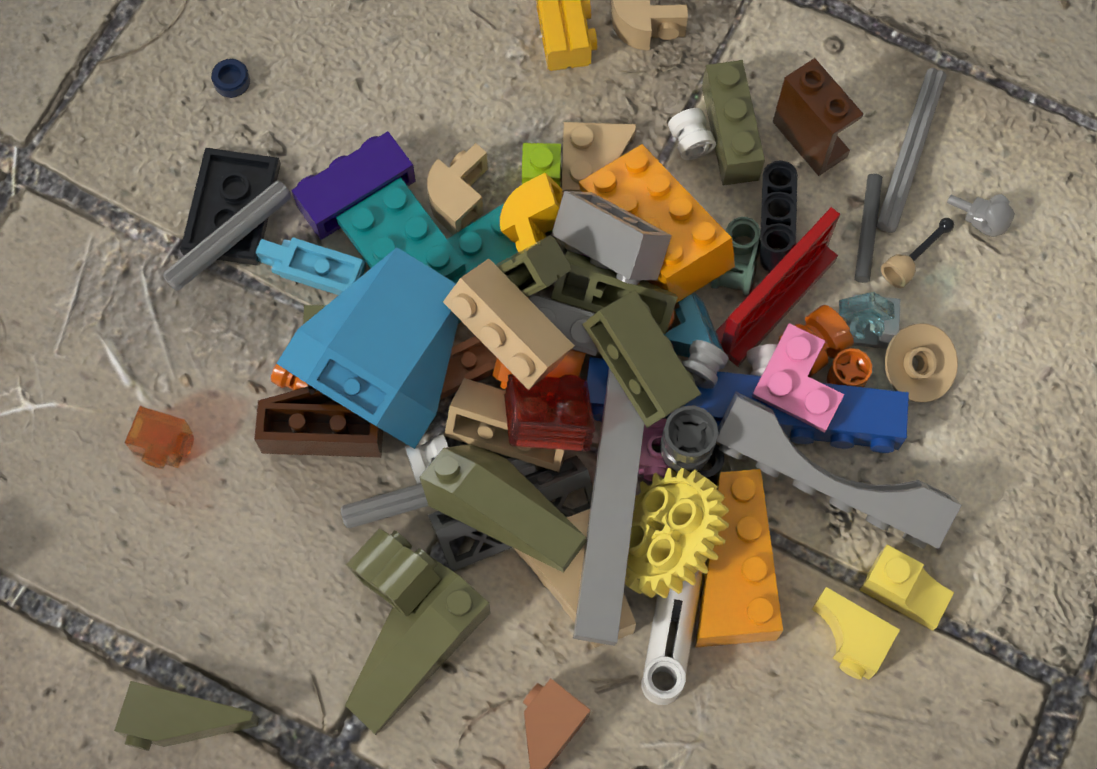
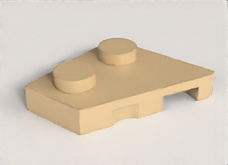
(590, 148)

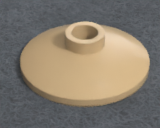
(935, 359)

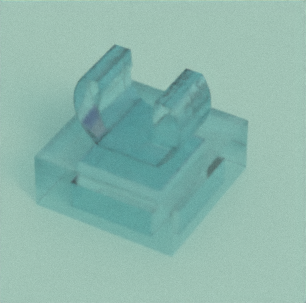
(866, 310)

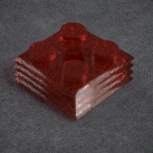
(550, 414)

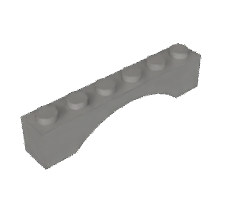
(910, 507)

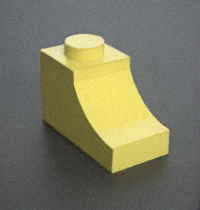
(906, 587)
(859, 635)

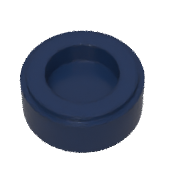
(230, 78)

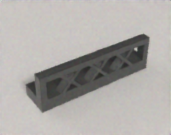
(550, 483)

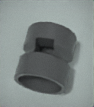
(688, 438)

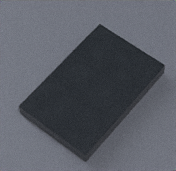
(222, 189)

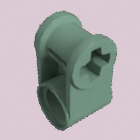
(745, 256)

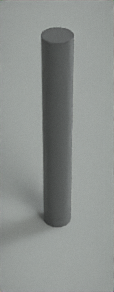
(868, 228)

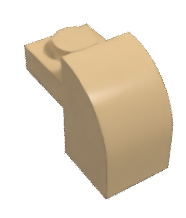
(639, 21)
(450, 189)

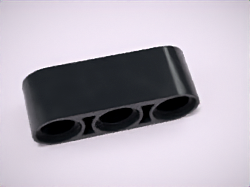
(780, 200)

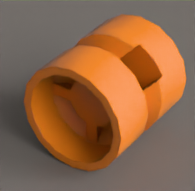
(832, 328)

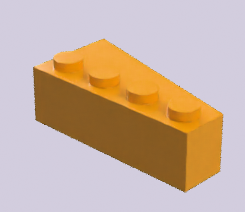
(741, 585)

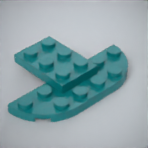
(398, 220)

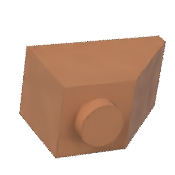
(551, 722)

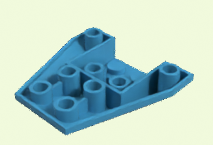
(381, 346)

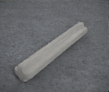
(227, 235)

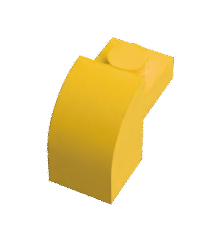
(531, 211)

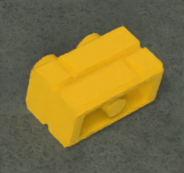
(566, 33)

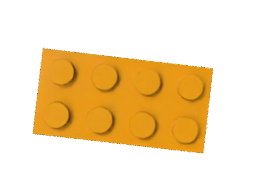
(645, 188)

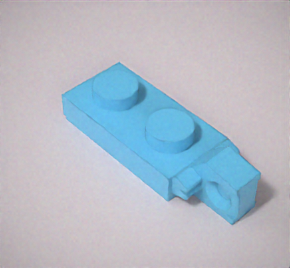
(311, 264)

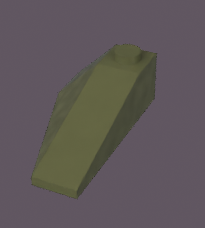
(415, 648)

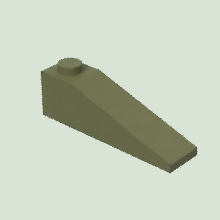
(501, 503)

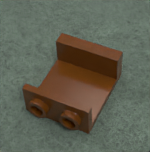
(813, 113)

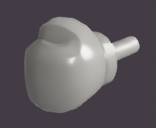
(988, 216)

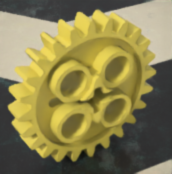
(673, 532)

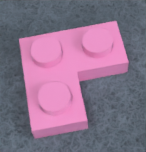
(787, 383)

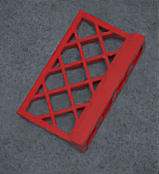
(779, 290)

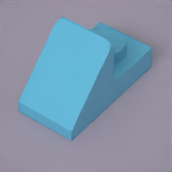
(694, 326)

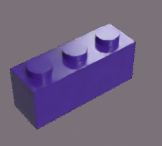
(351, 181)

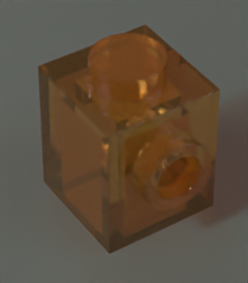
(159, 438)

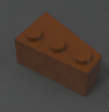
(313, 425)

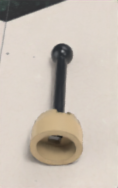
(901, 268)

